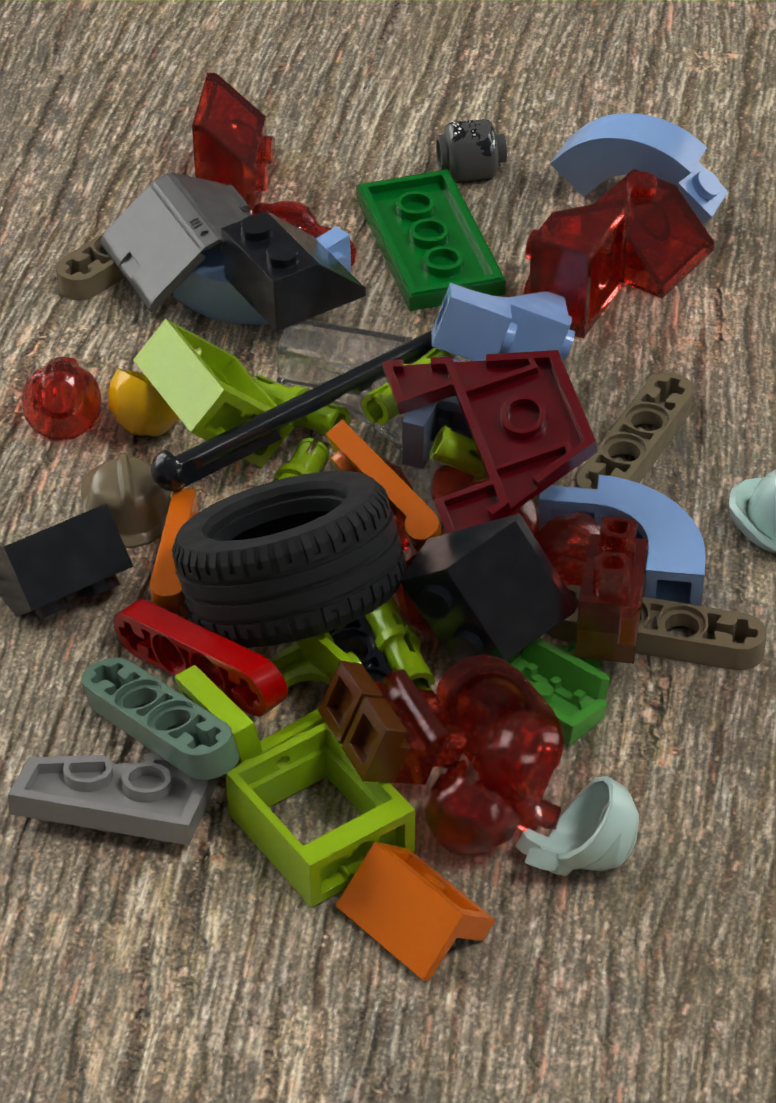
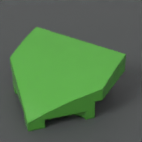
(568, 684)

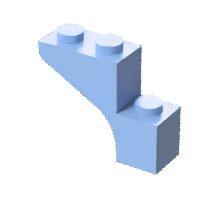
(484, 324)

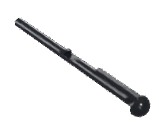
(179, 471)

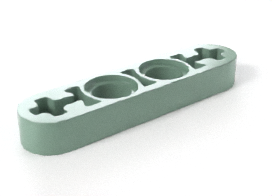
(120, 687)

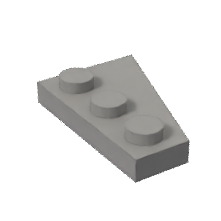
(128, 799)

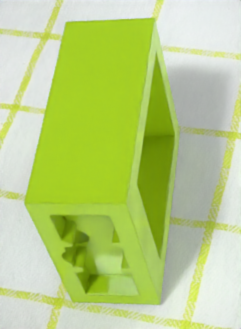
(205, 385)
(330, 861)

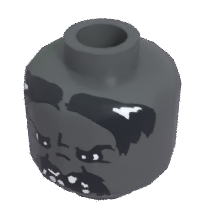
(470, 150)

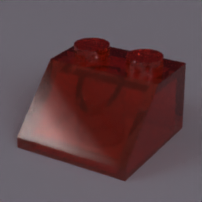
(231, 140)
(662, 233)
(580, 258)

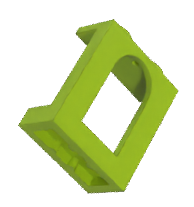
(305, 660)

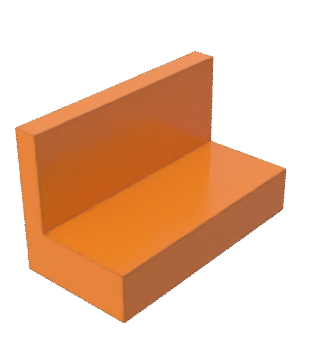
(411, 908)

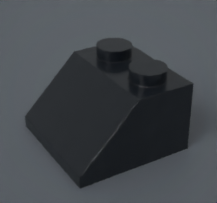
(284, 271)
(60, 561)
(487, 589)

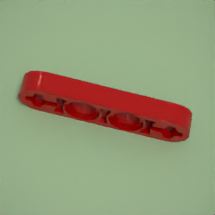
(179, 644)

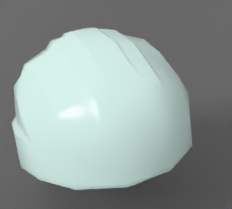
(591, 833)

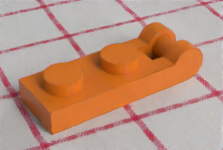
(355, 455)
(164, 582)

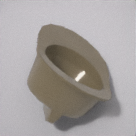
(131, 496)

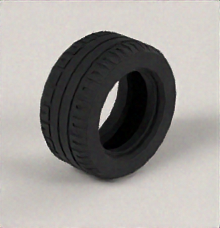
(290, 558)

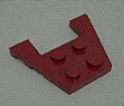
(519, 419)

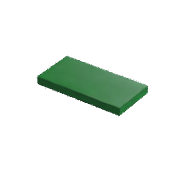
(428, 238)

